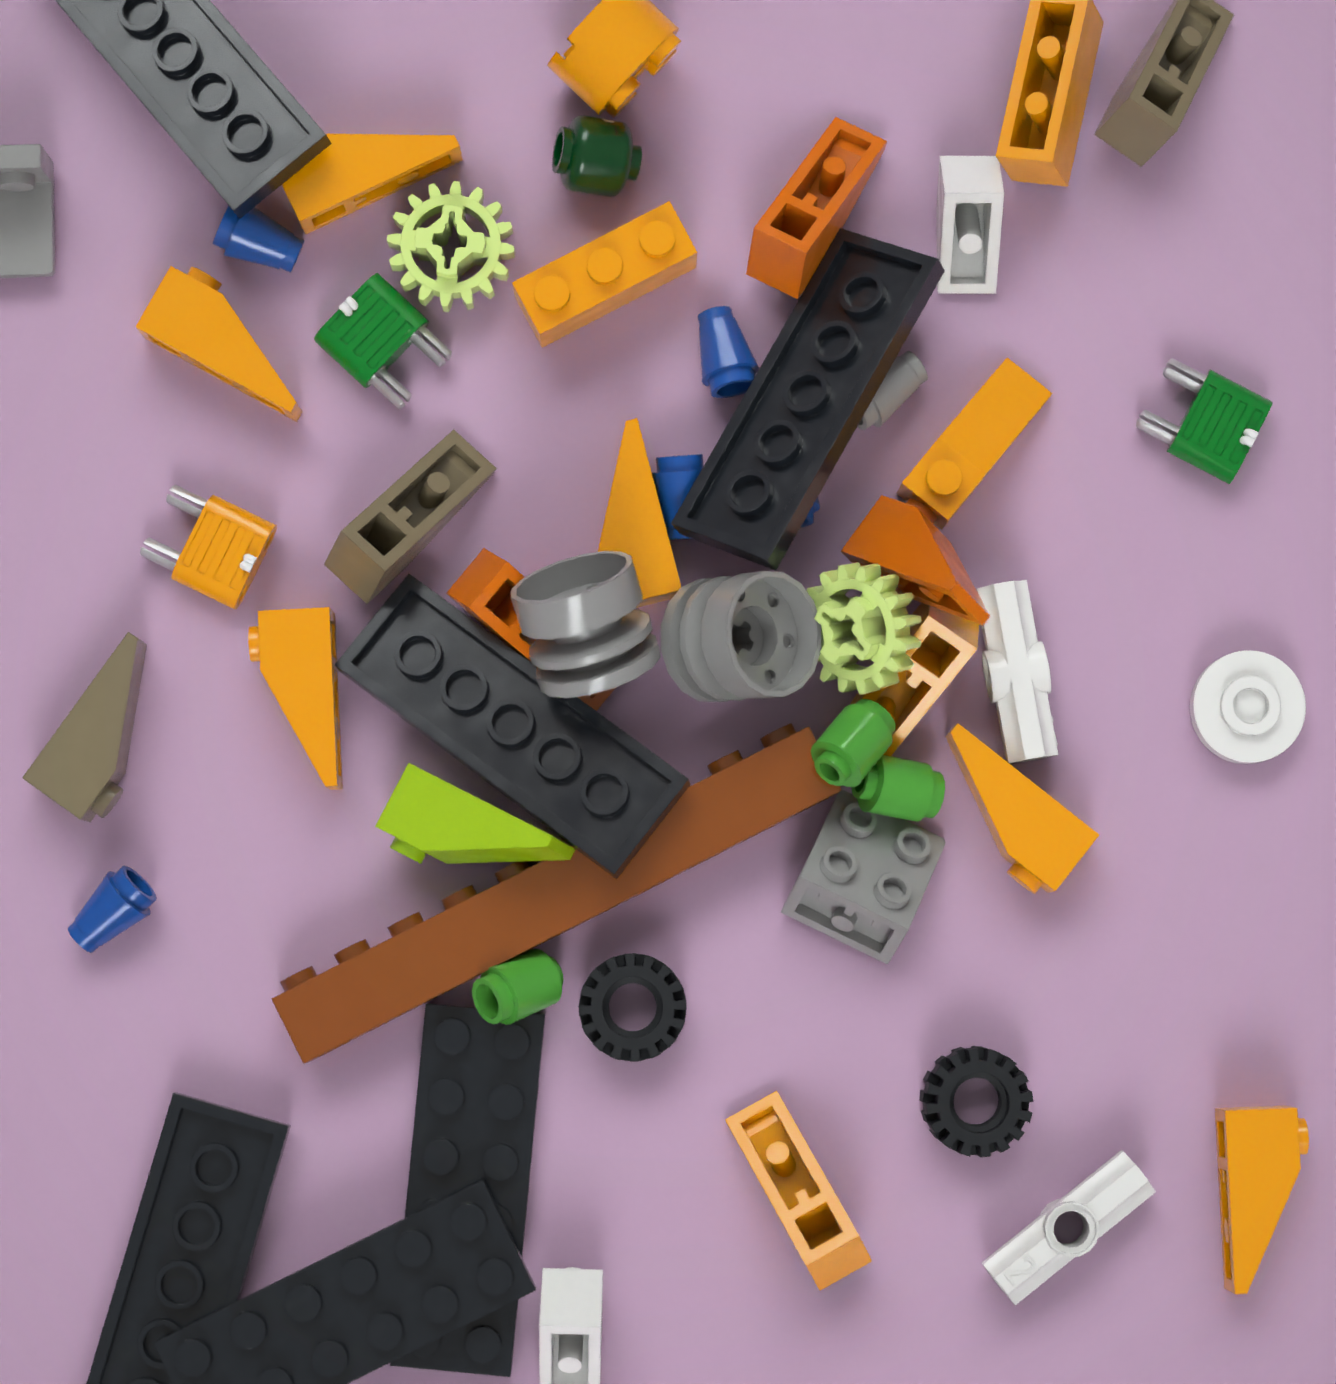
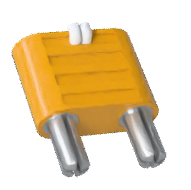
(220, 551)

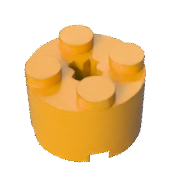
(613, 50)

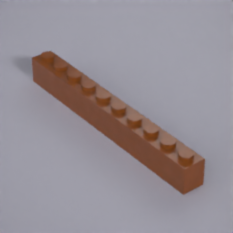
(544, 900)

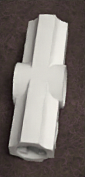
(1017, 673)
(1101, 1203)

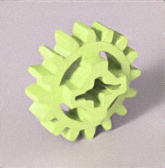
(474, 248)
(863, 627)

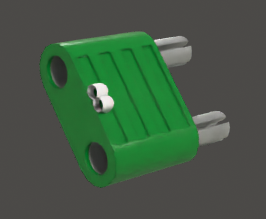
(373, 333)
(1217, 424)

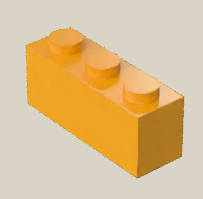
(1049, 91)
(605, 274)

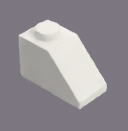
(969, 223)
(570, 1326)

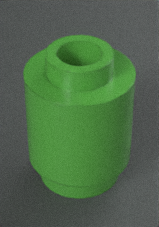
(853, 743)
(901, 789)
(518, 987)

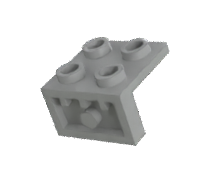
(26, 212)
(864, 878)

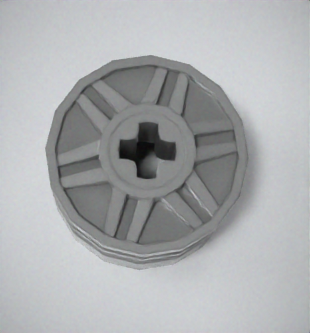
(585, 624)
(741, 637)

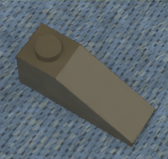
(1164, 79)
(407, 516)
(93, 742)

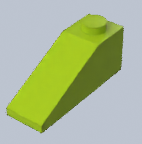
(458, 827)

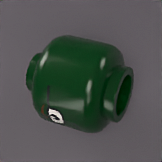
(596, 156)

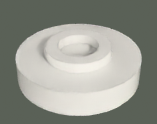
(1247, 707)

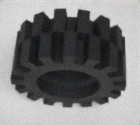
(639, 1044)
(1011, 1109)

